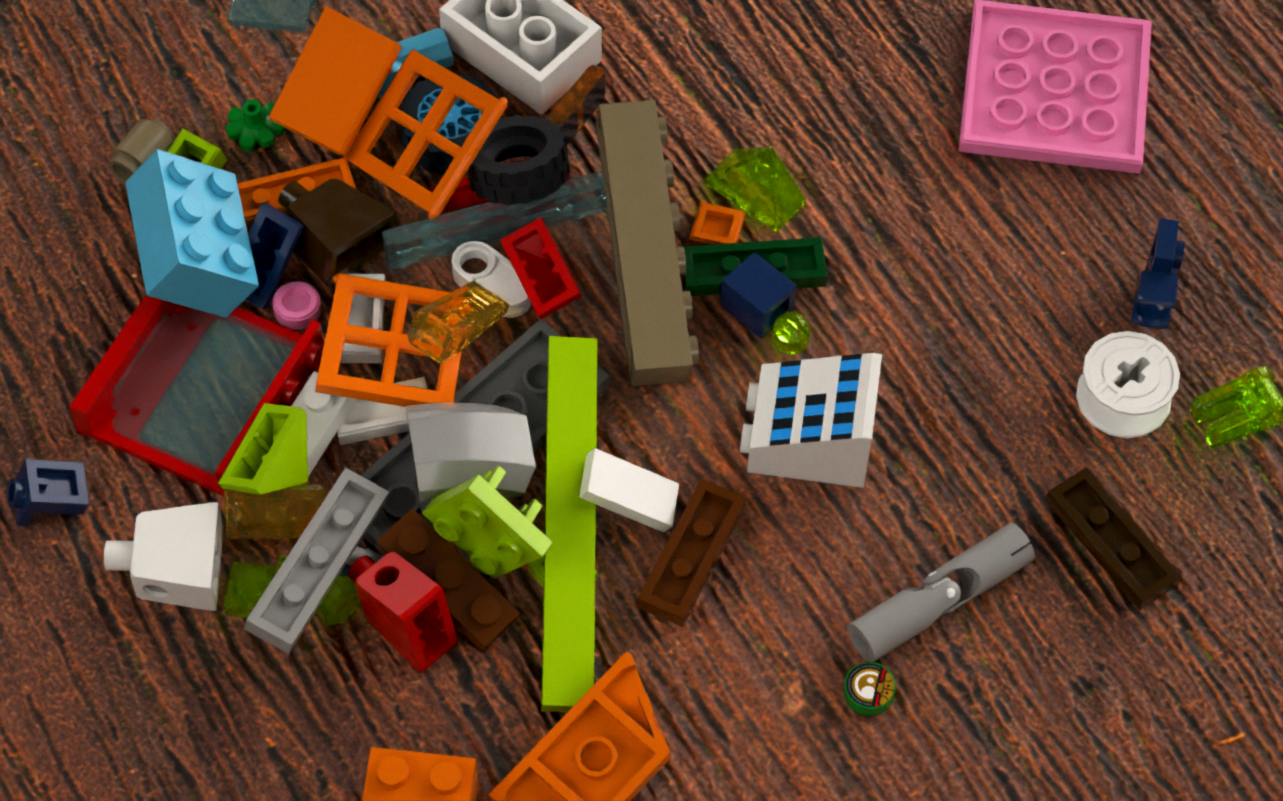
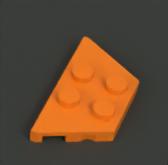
(598, 749)

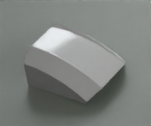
(467, 440)

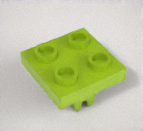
(488, 525)

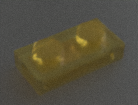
(272, 514)

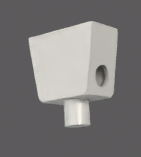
(173, 555)

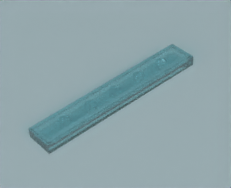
(491, 222)

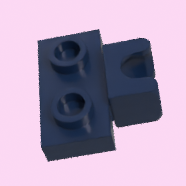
(1158, 282)

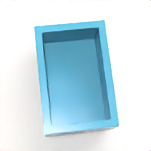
(191, 234)

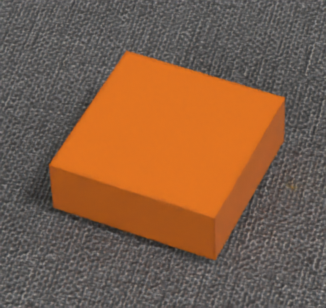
(716, 225)

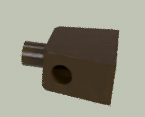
(339, 226)

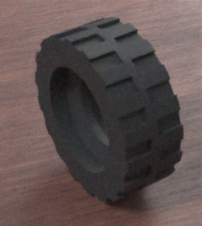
(526, 179)

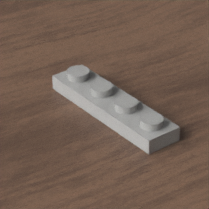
(316, 561)

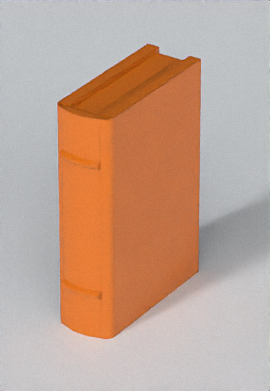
(335, 82)

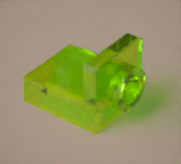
(247, 585)

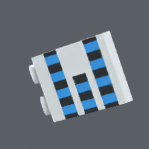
(813, 419)

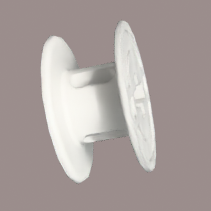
(1127, 384)

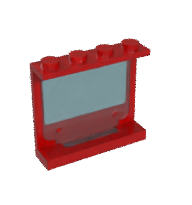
(190, 384)

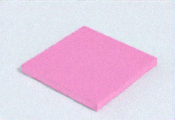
(1056, 86)

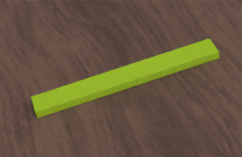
(569, 524)

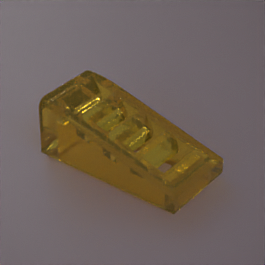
(452, 324)

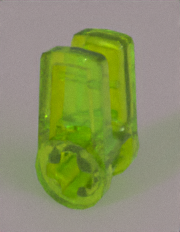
(1254, 398)

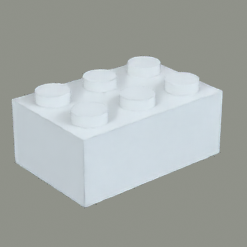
(524, 44)

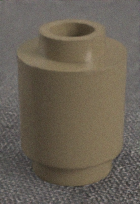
(138, 146)

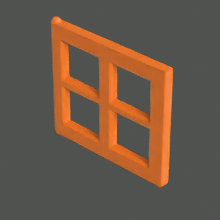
(425, 132)
(392, 341)

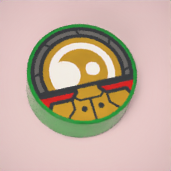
(869, 689)

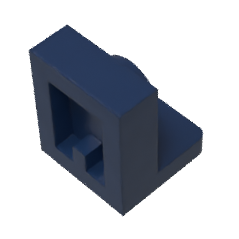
(48, 488)

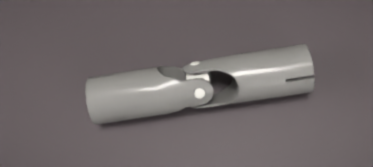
(917, 608)

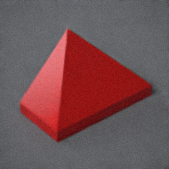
(541, 268)

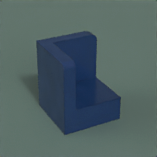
(757, 294)

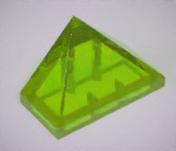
(759, 185)

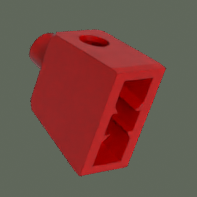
(404, 608)

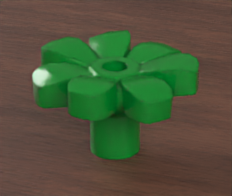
(253, 125)

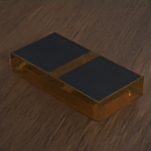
(580, 102)

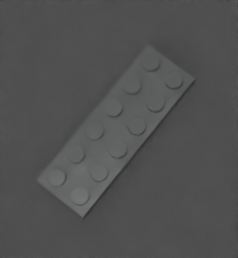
(510, 381)

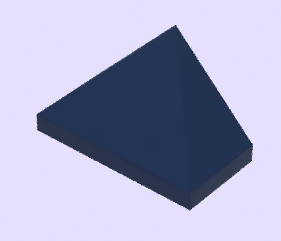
(272, 244)

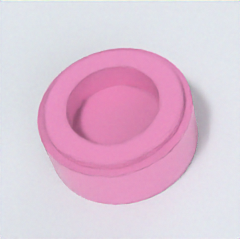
(296, 305)

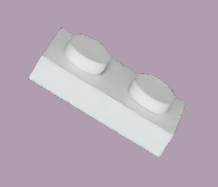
(323, 416)

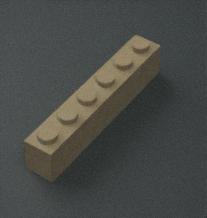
(644, 243)

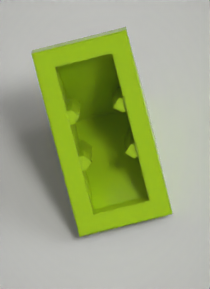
(271, 452)

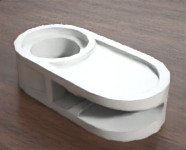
(497, 277)

